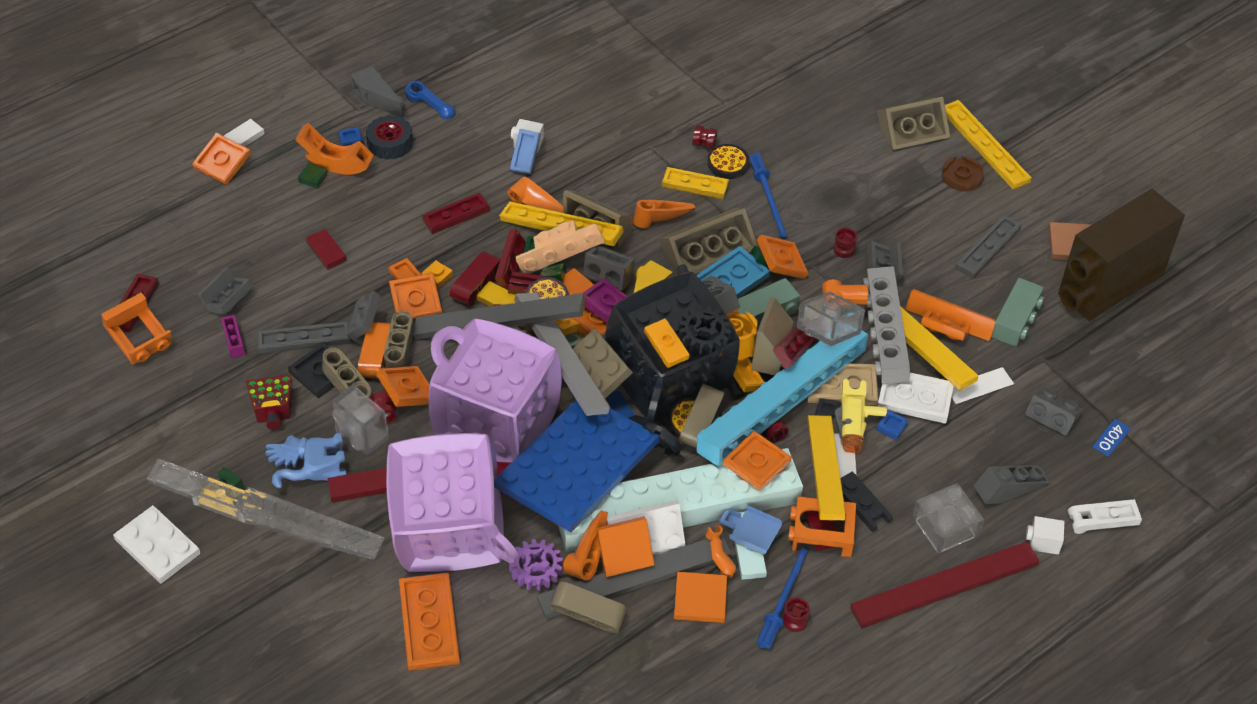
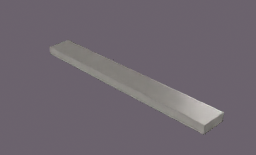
(571, 367)

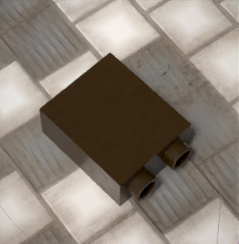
(1120, 254)

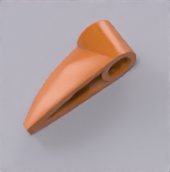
(531, 194)
(659, 210)
(586, 557)

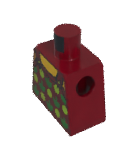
(271, 399)

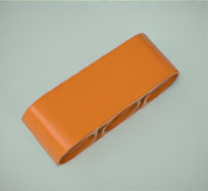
(373, 349)

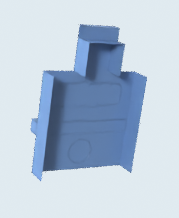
(754, 528)

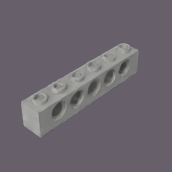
(887, 326)

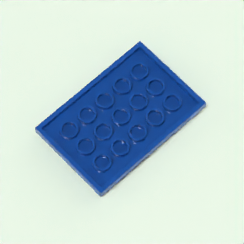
(575, 464)

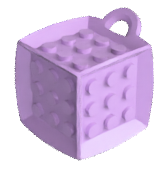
(494, 385)
(445, 503)

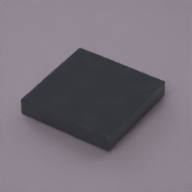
(310, 373)

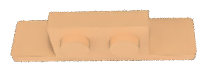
(558, 245)

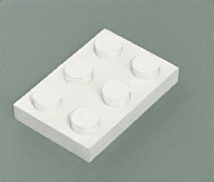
(921, 397)
(663, 524)
(156, 544)

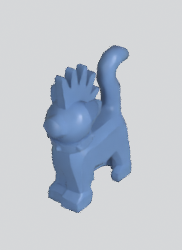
(315, 456)

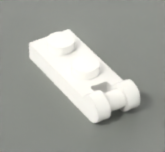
(1104, 515)

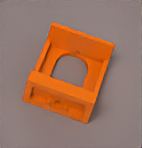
(126, 311)
(801, 534)

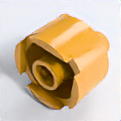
(746, 329)

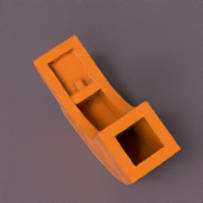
(334, 158)

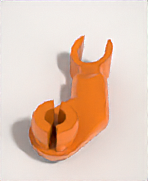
(721, 559)

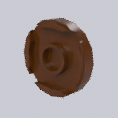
(962, 173)

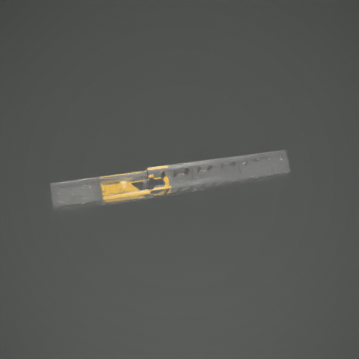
(265, 511)

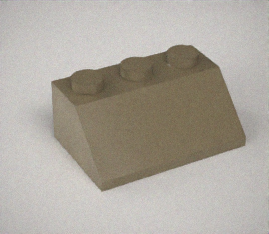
(914, 123)
(587, 207)
(772, 330)

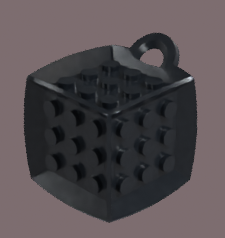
(652, 384)

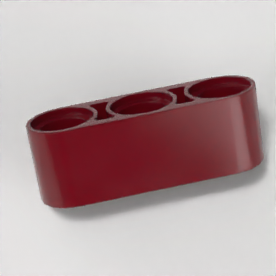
(475, 278)

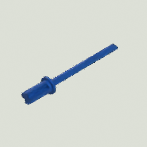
(762, 174)
(773, 621)

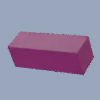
(232, 336)

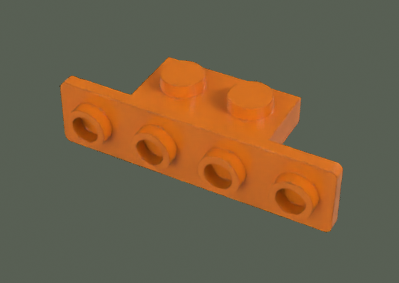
(949, 318)

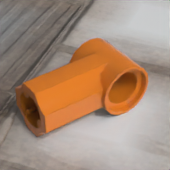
(854, 293)

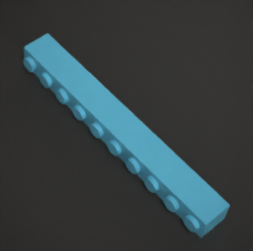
(777, 397)

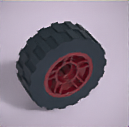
(389, 137)

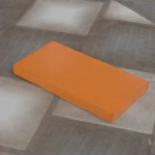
(429, 621)

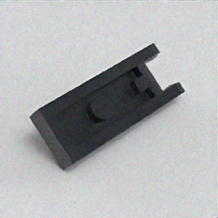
(867, 505)

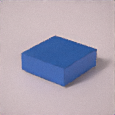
(350, 136)
(892, 425)

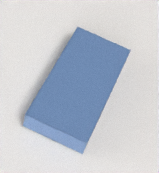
(525, 151)

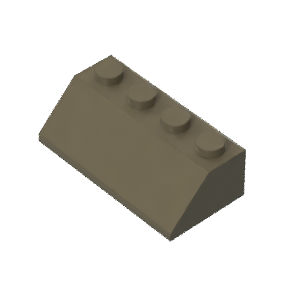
(709, 240)

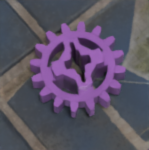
(536, 565)

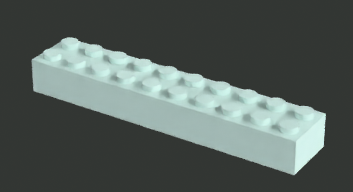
(701, 492)

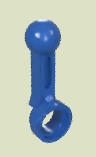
(445, 110)

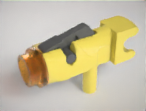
(852, 415)

